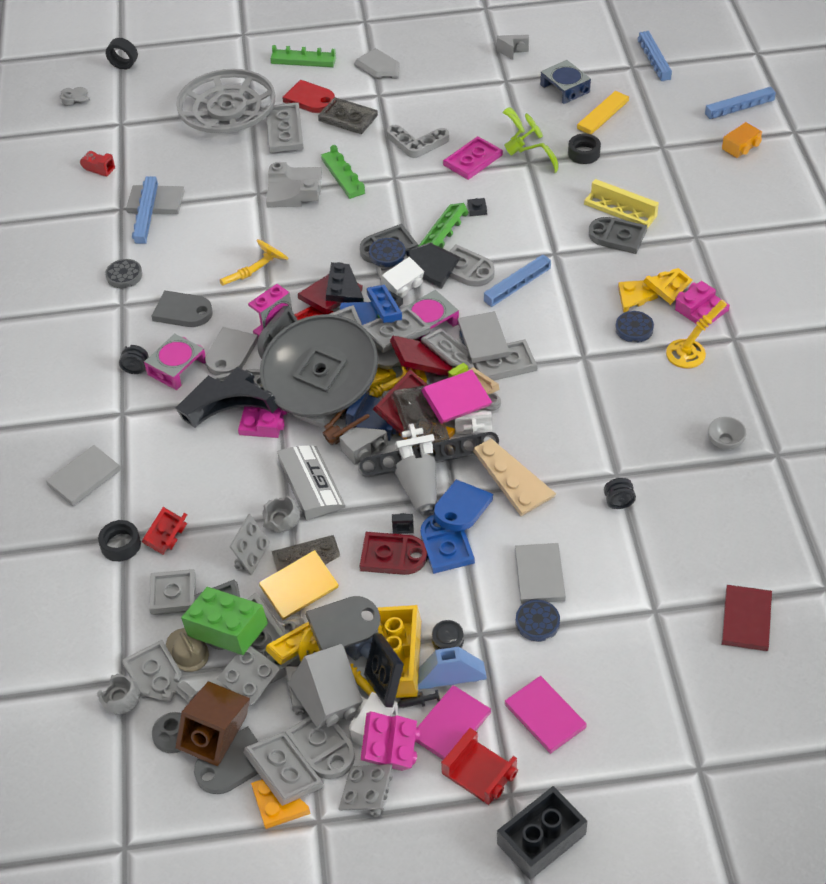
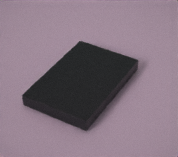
(383, 669)

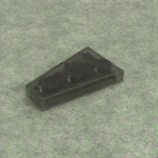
(324, 547)

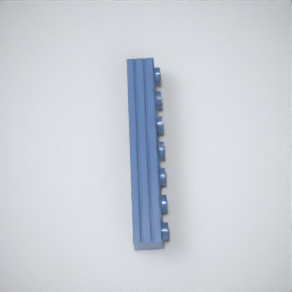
(655, 56)
(740, 102)
(145, 210)
(517, 280)

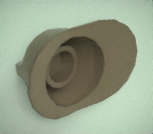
(186, 651)

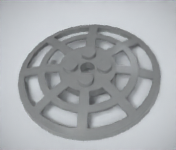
(226, 105)

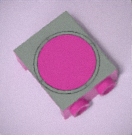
(269, 304)
(434, 310)
(172, 359)

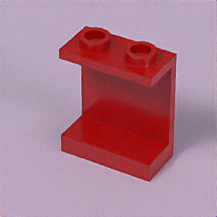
(478, 768)

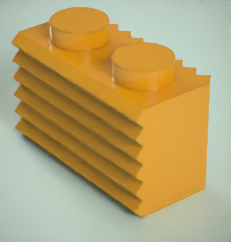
(742, 140)

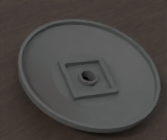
(314, 343)

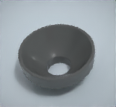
(164, 739)

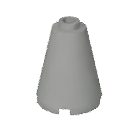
(419, 481)

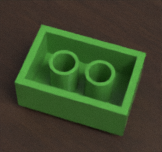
(224, 620)

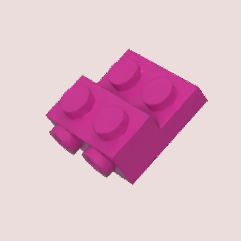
(698, 302)
(261, 422)
(389, 740)

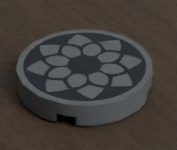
(123, 273)

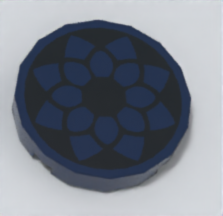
(387, 252)
(634, 326)
(537, 620)

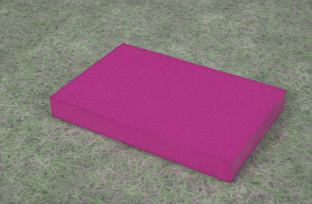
(472, 157)
(456, 396)
(545, 714)
(450, 721)

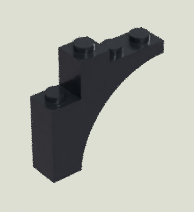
(217, 396)

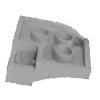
(292, 185)

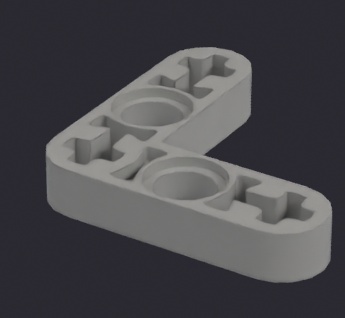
(417, 147)

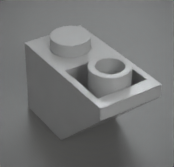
(362, 443)

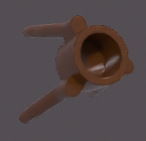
(333, 433)

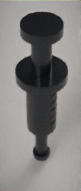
(412, 701)

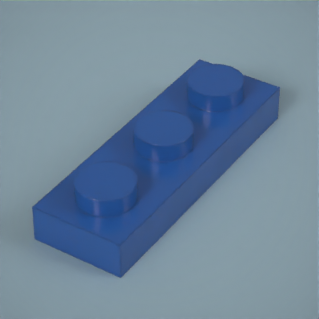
(384, 304)

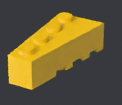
(403, 632)

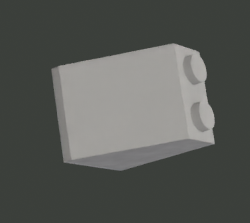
(327, 686)

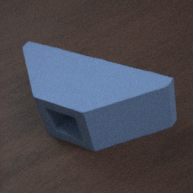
(450, 667)

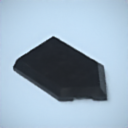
(435, 262)

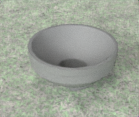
(729, 428)

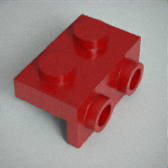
(163, 531)

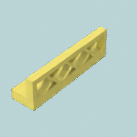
(623, 201)

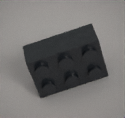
(541, 832)

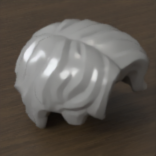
(281, 514)
(120, 695)

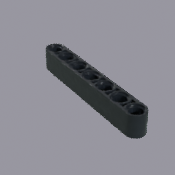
(438, 450)

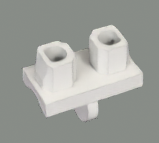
(474, 423)
(424, 442)

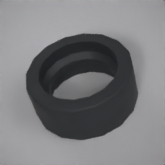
(127, 47)
(584, 140)
(115, 528)

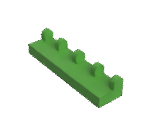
(303, 57)
(342, 173)
(444, 224)

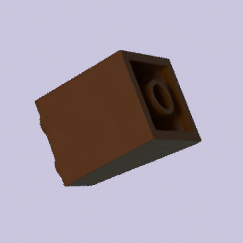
(211, 722)

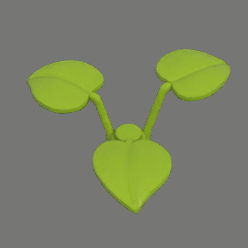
(516, 143)

